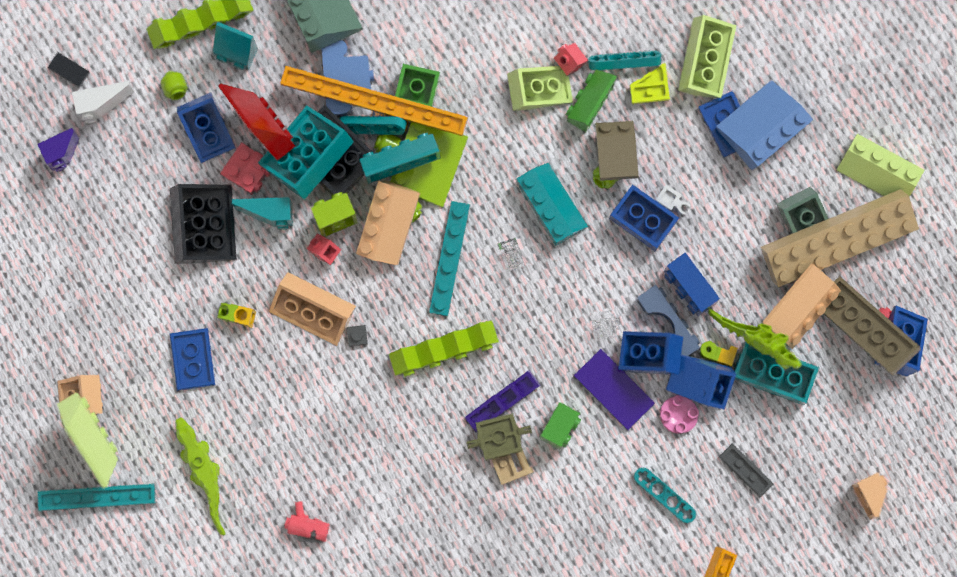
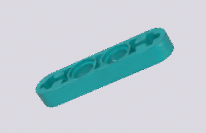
(624, 60)
(371, 124)
(667, 492)

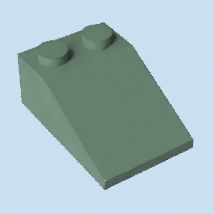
(802, 210)

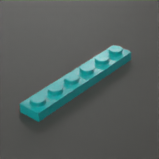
(449, 258)
(96, 497)

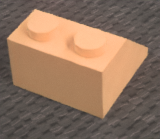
(86, 386)
(871, 494)

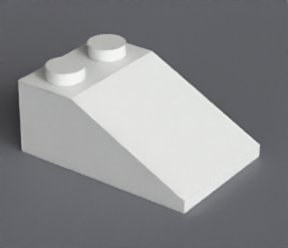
(98, 101)

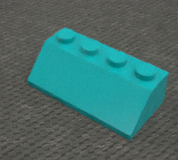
(400, 158)
(551, 203)

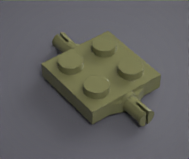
(499, 437)

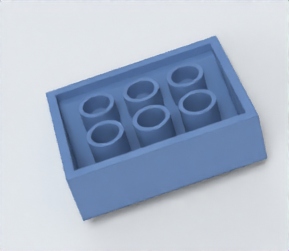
(763, 124)

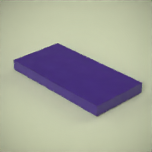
(614, 389)

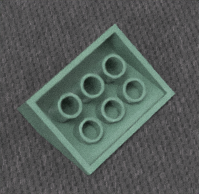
(324, 21)

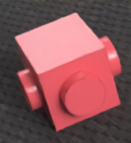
(570, 58)
(323, 249)

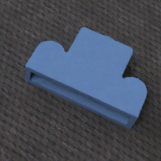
(345, 69)

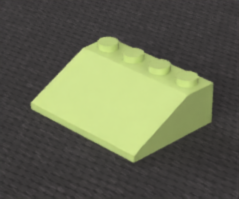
(89, 437)

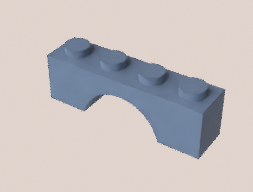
(654, 302)

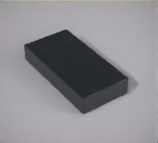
(68, 69)

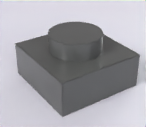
(357, 335)

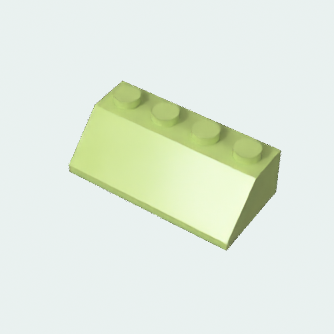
(707, 57)
(879, 168)

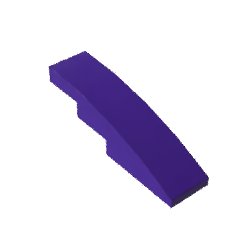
(504, 399)

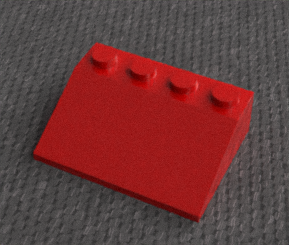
(260, 120)

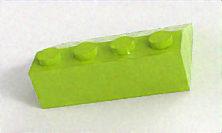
(436, 177)

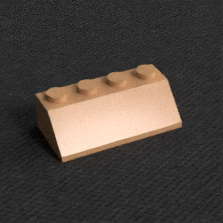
(388, 222)
(802, 305)
(311, 308)

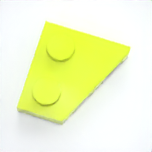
(651, 87)

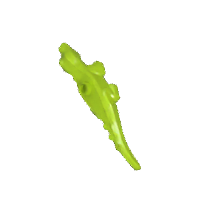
(761, 339)
(204, 471)

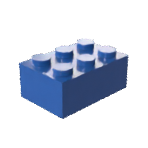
(643, 218)
(690, 285)
(651, 352)

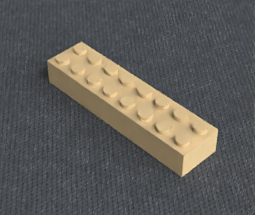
(840, 237)

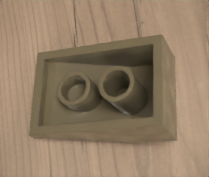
(616, 150)

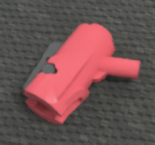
(305, 528)

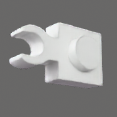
(670, 198)

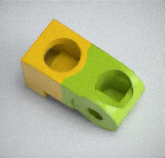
(237, 314)
(717, 354)

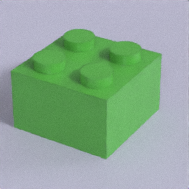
(418, 84)
(560, 424)

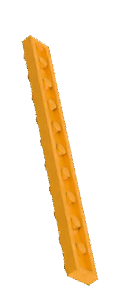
(374, 100)

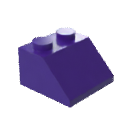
(59, 149)

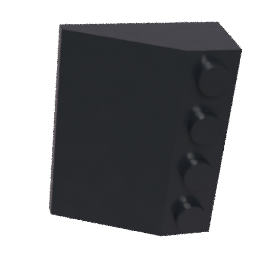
(348, 168)
(202, 223)

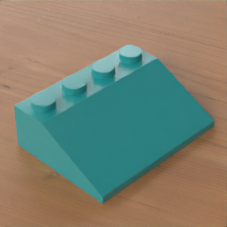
(316, 150)

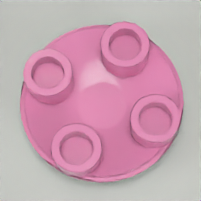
(679, 414)

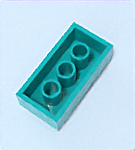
(765, 374)

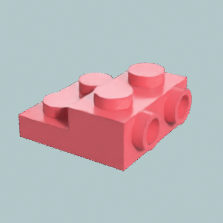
(244, 169)

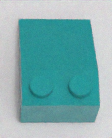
(234, 46)
(271, 211)

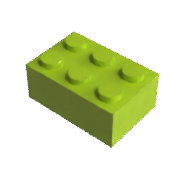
(334, 214)

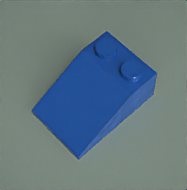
(205, 127)
(915, 328)

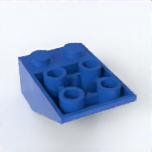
(703, 382)

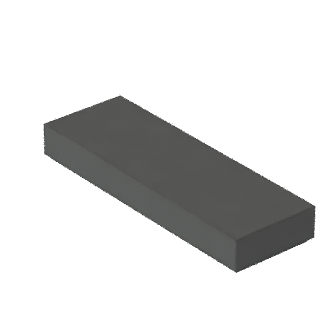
(746, 470)

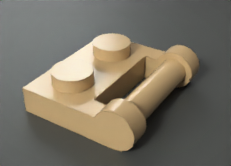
(506, 469)

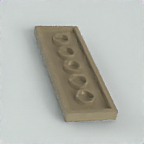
(870, 329)

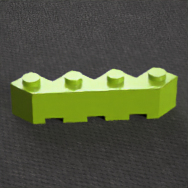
(192, 22)
(440, 349)

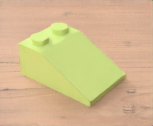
(539, 87)

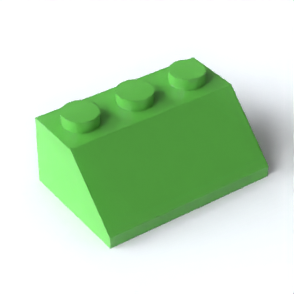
(590, 99)

